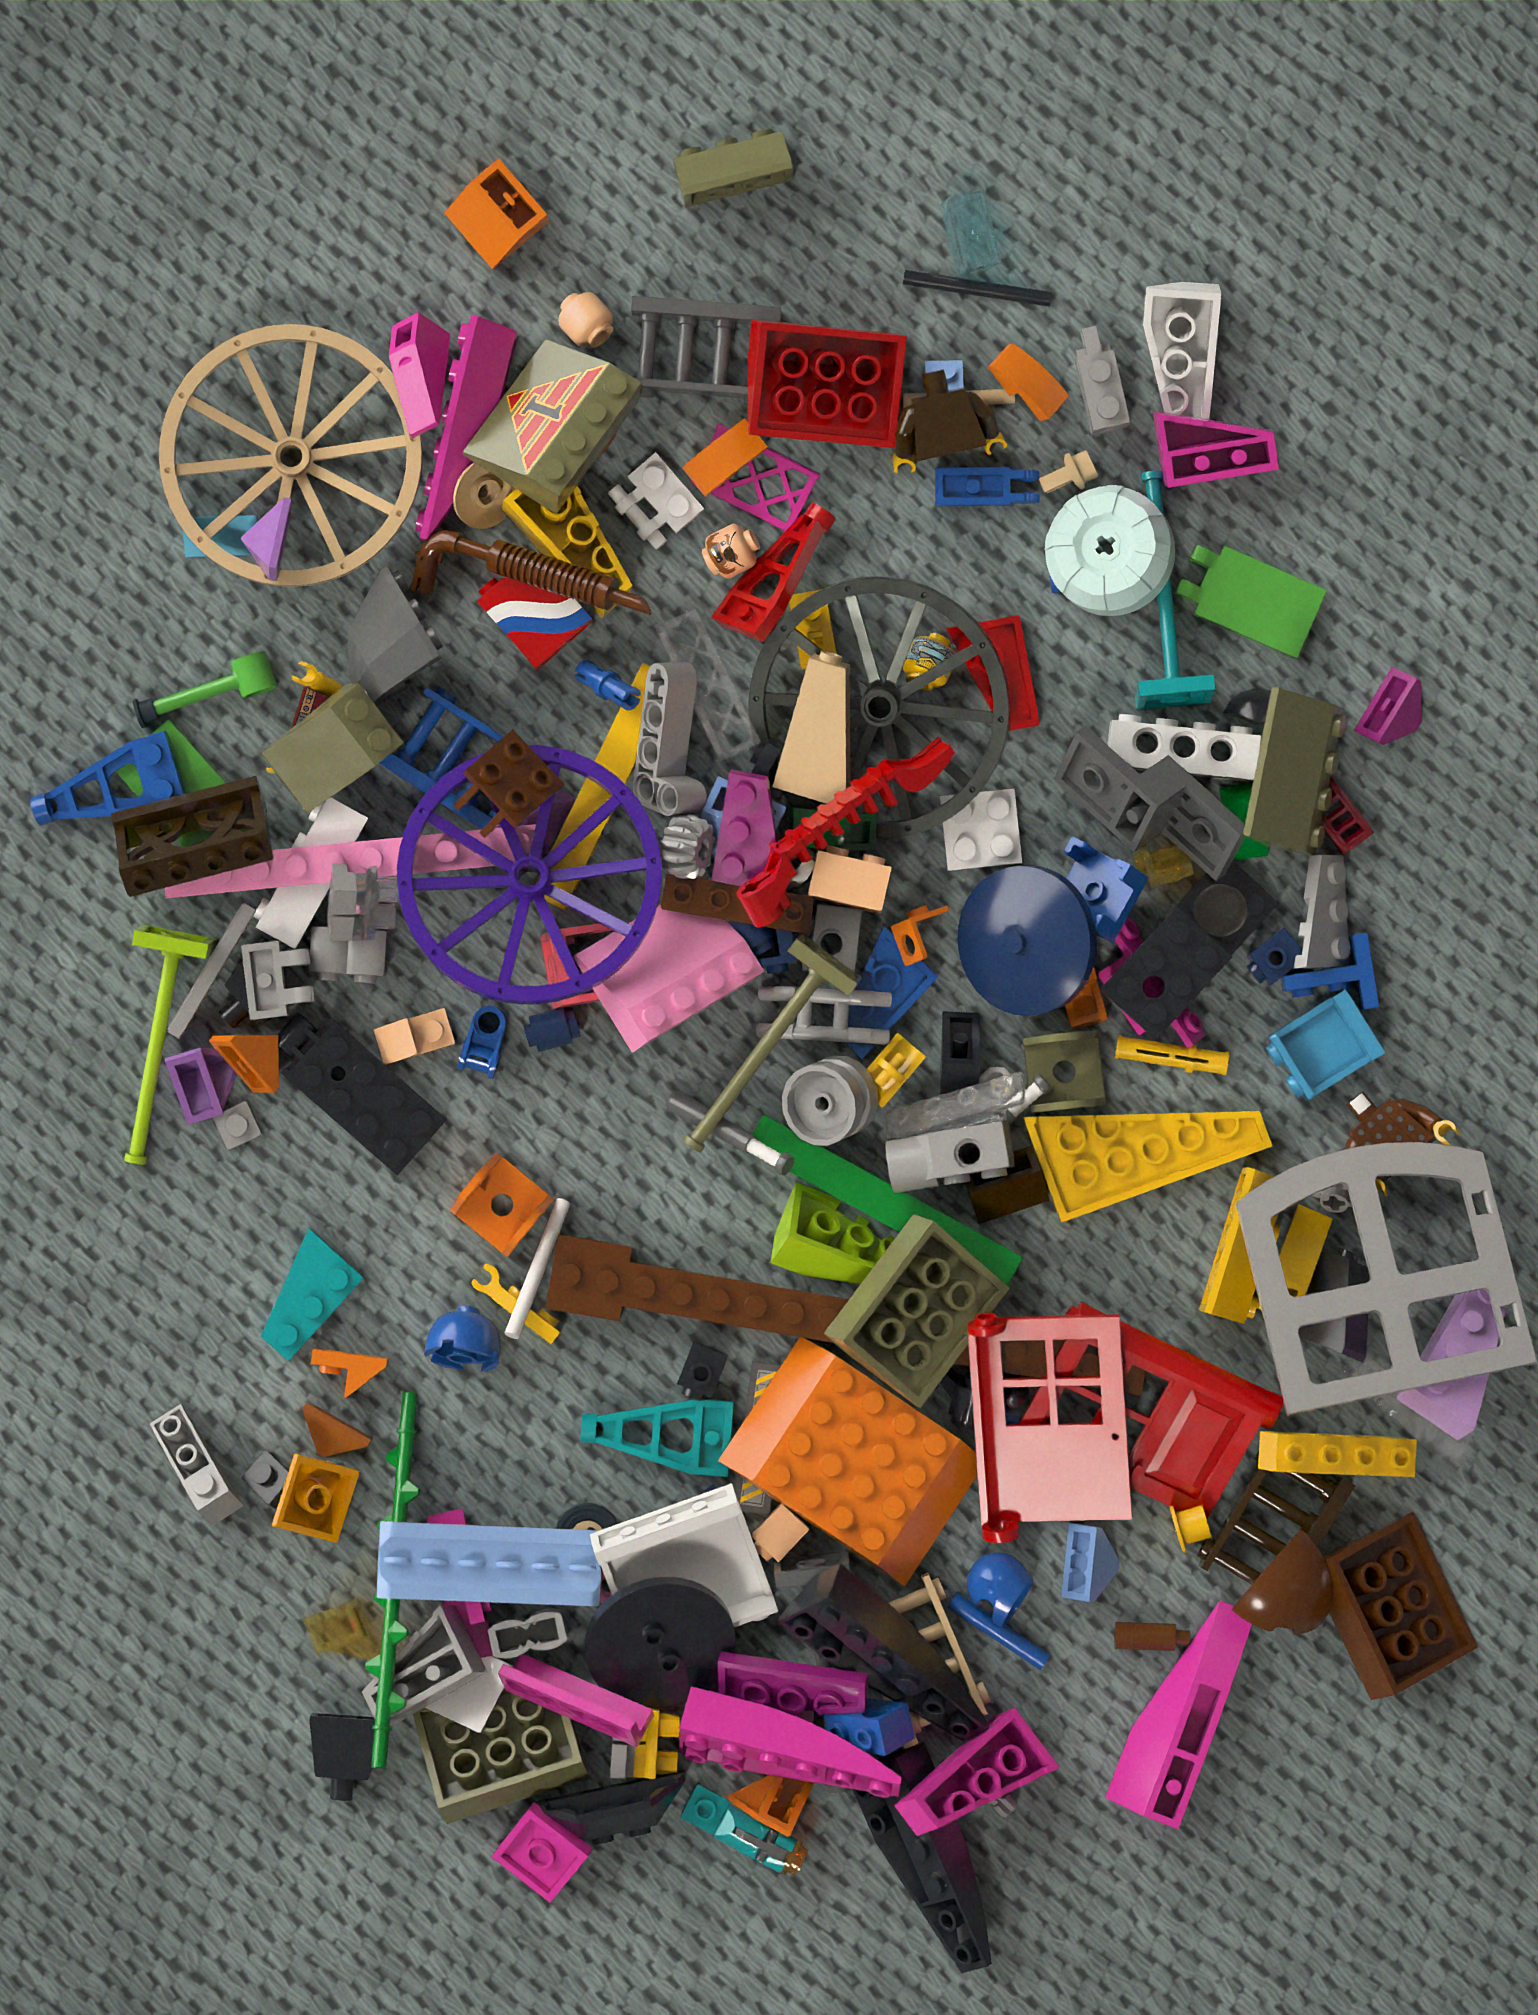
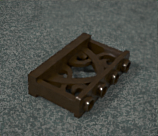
(164, 821)

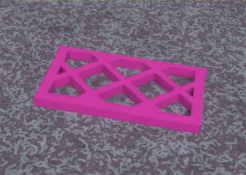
(760, 509)

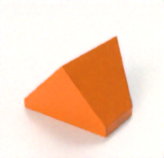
(773, 1801)

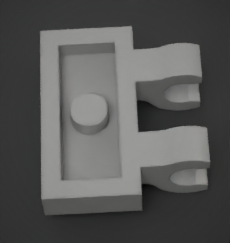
(266, 979)

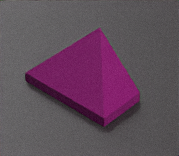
(1393, 710)

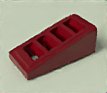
(1355, 817)

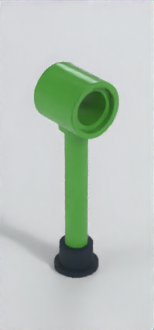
(250, 675)

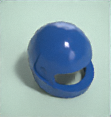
(1002, 1582)

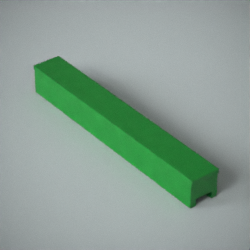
(877, 1197)

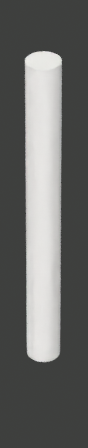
(537, 1268)

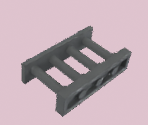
(687, 316)

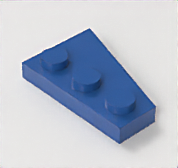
(887, 974)

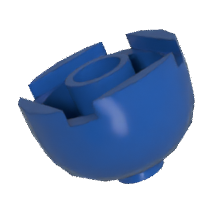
(463, 1339)

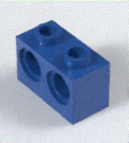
(878, 1730)

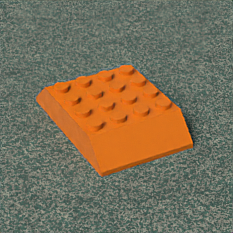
(852, 1460)

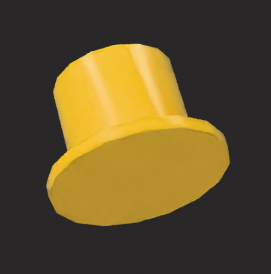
(1190, 1525)

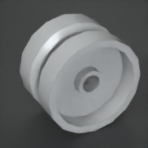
(829, 1100)

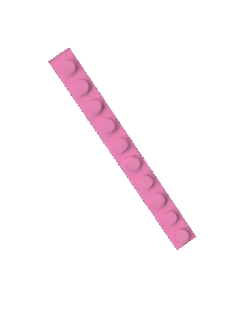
(314, 863)

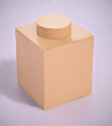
(778, 1533)

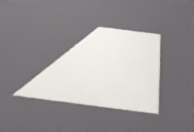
(475, 1700)

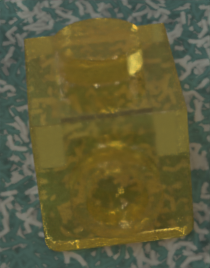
(1163, 865)

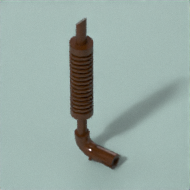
(524, 566)

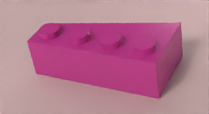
(977, 1773)

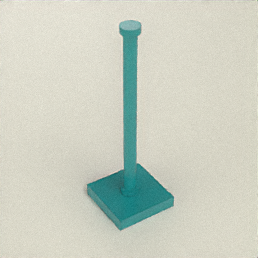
(1172, 689)

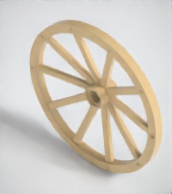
(238, 346)

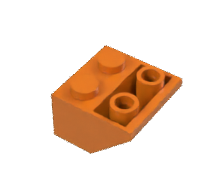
(496, 214)

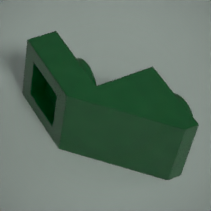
(856, 836)

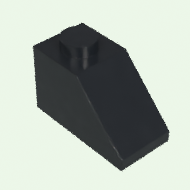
(959, 1051)

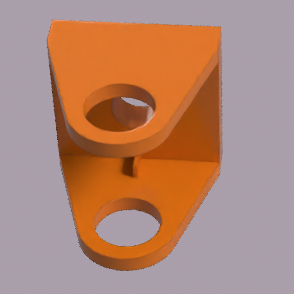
(475, 1202)

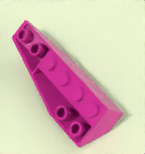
(477, 389)

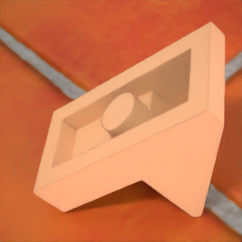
(414, 1036)

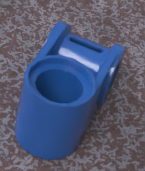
(483, 1044)

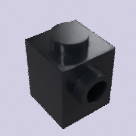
(701, 1371)

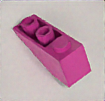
(419, 368)

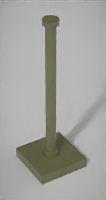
(822, 968)

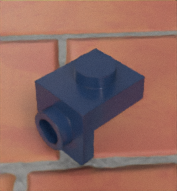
(784, 940)

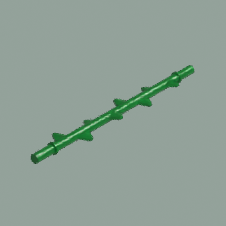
(393, 1631)

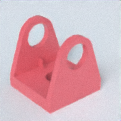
(553, 965)

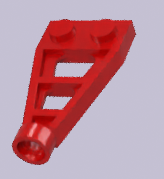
(756, 616)

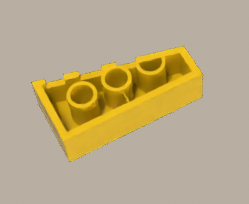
(567, 536)

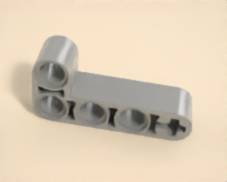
(664, 742)

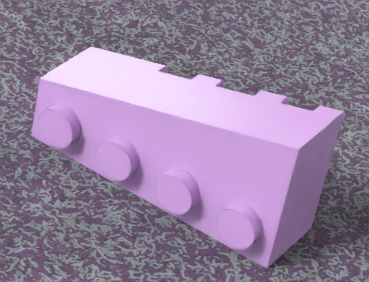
(1463, 1329)

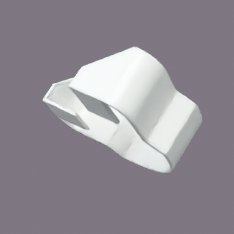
(803, 872)

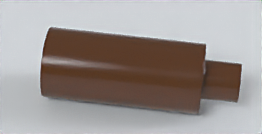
(1149, 1636)

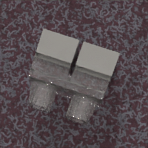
(354, 905)

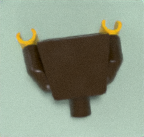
(943, 423)

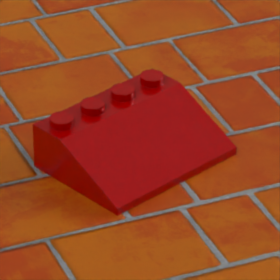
(824, 383)

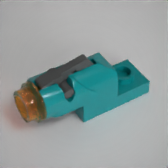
(742, 1832)

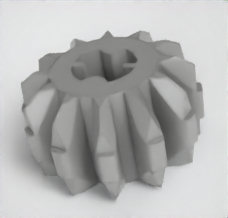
(687, 846)

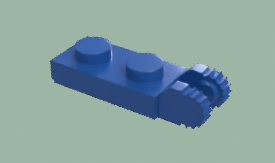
(982, 486)

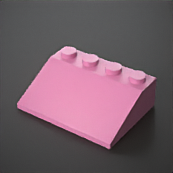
(672, 975)

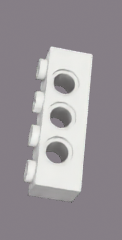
(1242, 744)

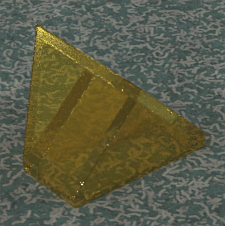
(342, 1631)

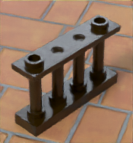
(1313, 1525)

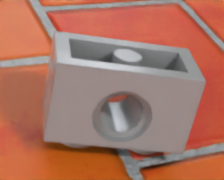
(841, 922)

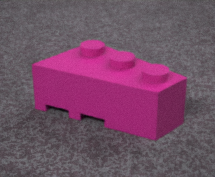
(1210, 450)

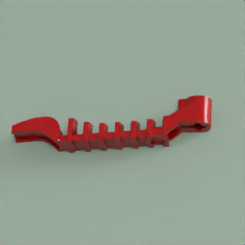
(765, 893)

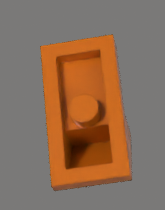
(360, 1366)

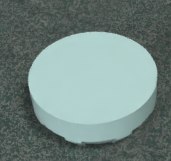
(1110, 550)

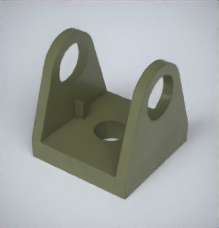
(1082, 1052)

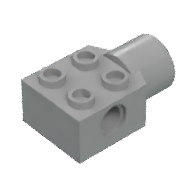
(927, 1158)

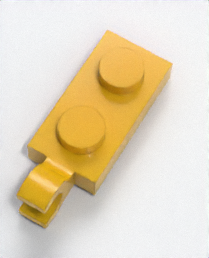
(542, 1322)

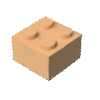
(850, 880)

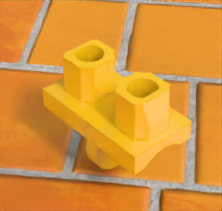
(894, 1067)

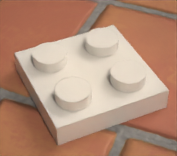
(983, 832)

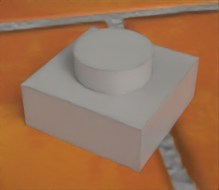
(237, 1125)

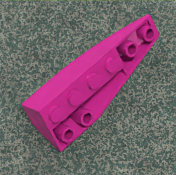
(1179, 1722)
(777, 1744)

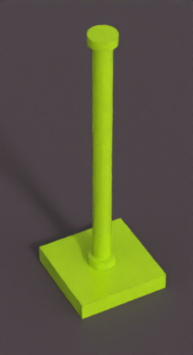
(174, 947)

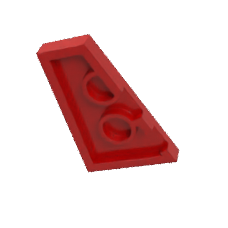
(1010, 645)

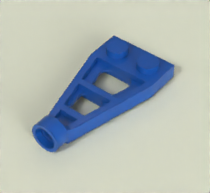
(155, 767)

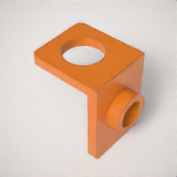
(909, 927)

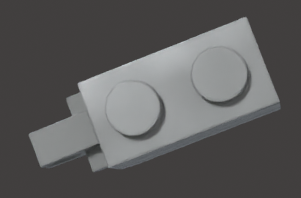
(1100, 384)

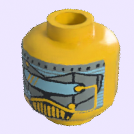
(925, 654)

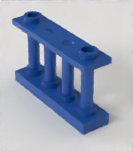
(403, 760)

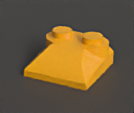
(315, 1498)

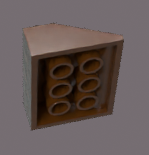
(1395, 1608)

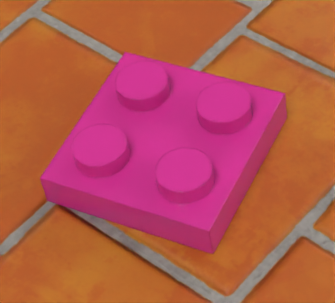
(542, 1853)

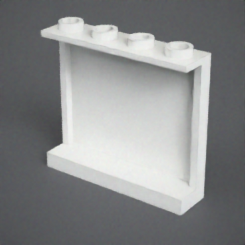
(691, 1540)

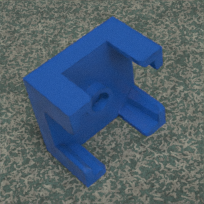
(1106, 885)

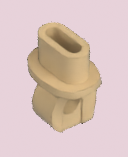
(1077, 470)

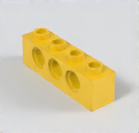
(1337, 1454)

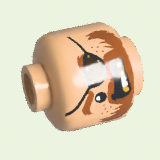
(730, 551)

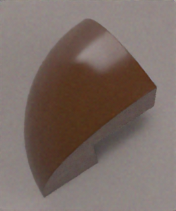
(1291, 1591)

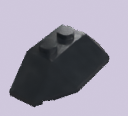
(615, 1808)

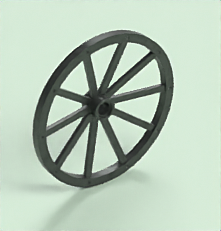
(980, 645)

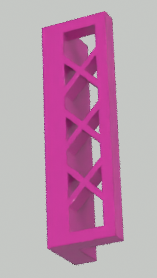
(576, 1699)

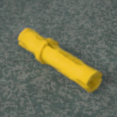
(1216, 1063)

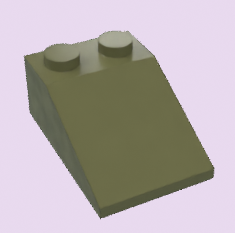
(332, 747)

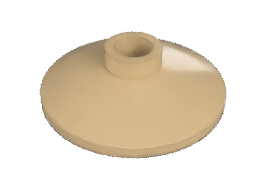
(480, 508)

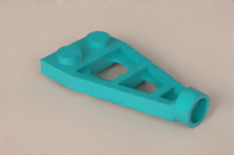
(710, 1435)

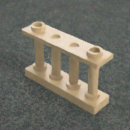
(935, 1593)

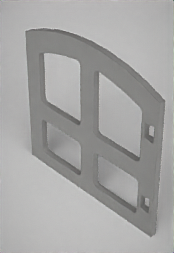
(1388, 1290)

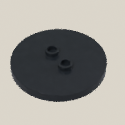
(659, 1641)

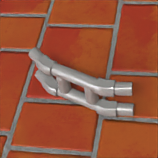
(839, 1031)

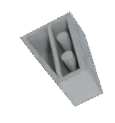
(432, 1664)

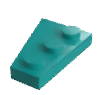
(309, 1295)

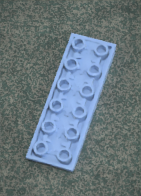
(487, 1564)

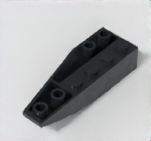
(867, 1635)
(930, 1865)

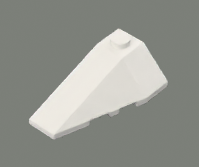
(1182, 343)

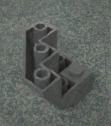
(388, 639)

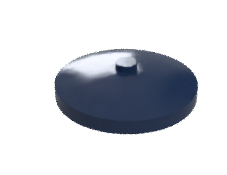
(1027, 940)

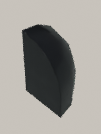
(1250, 706)

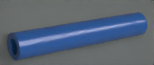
(1003, 1635)

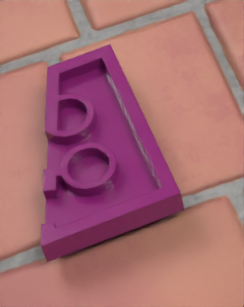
(744, 829)

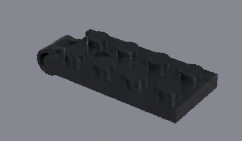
(368, 1101)

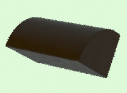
(1009, 1193)

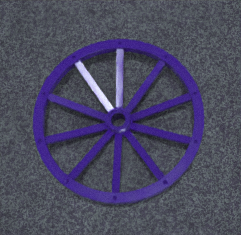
(577, 982)

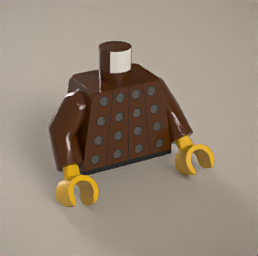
(1394, 1123)

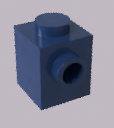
(1273, 957)

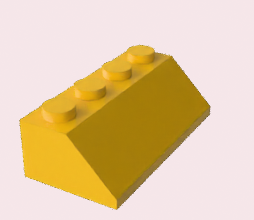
(1231, 1279)

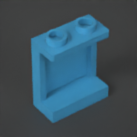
(1323, 1046)

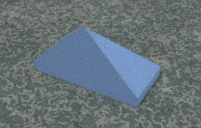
(1088, 1563)

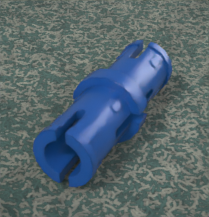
(607, 684)

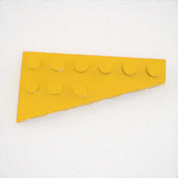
(1117, 1157)

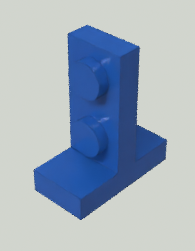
(1340, 978)

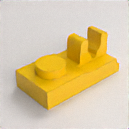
(815, 627)

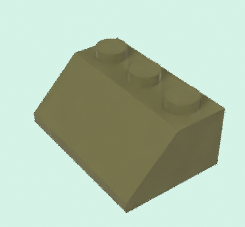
(733, 167)

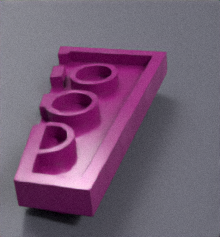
(792, 1685)

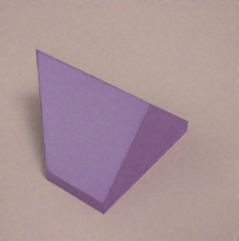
(201, 1082)

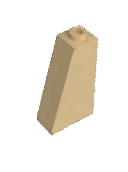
(818, 739)

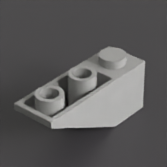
(196, 1466)

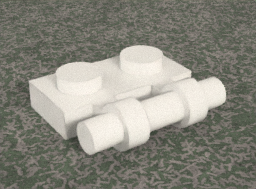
(665, 494)

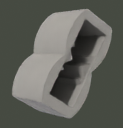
(356, 958)
(539, 1631)

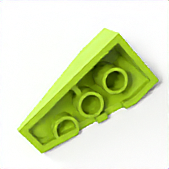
(824, 1242)

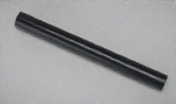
(977, 288)

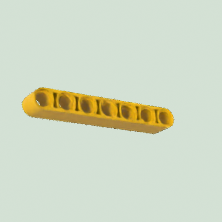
(617, 756)

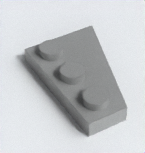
(1326, 924)

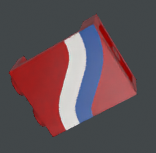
(533, 617)

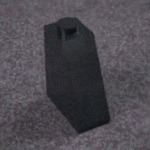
(1348, 1333)

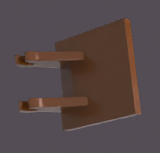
(512, 780)

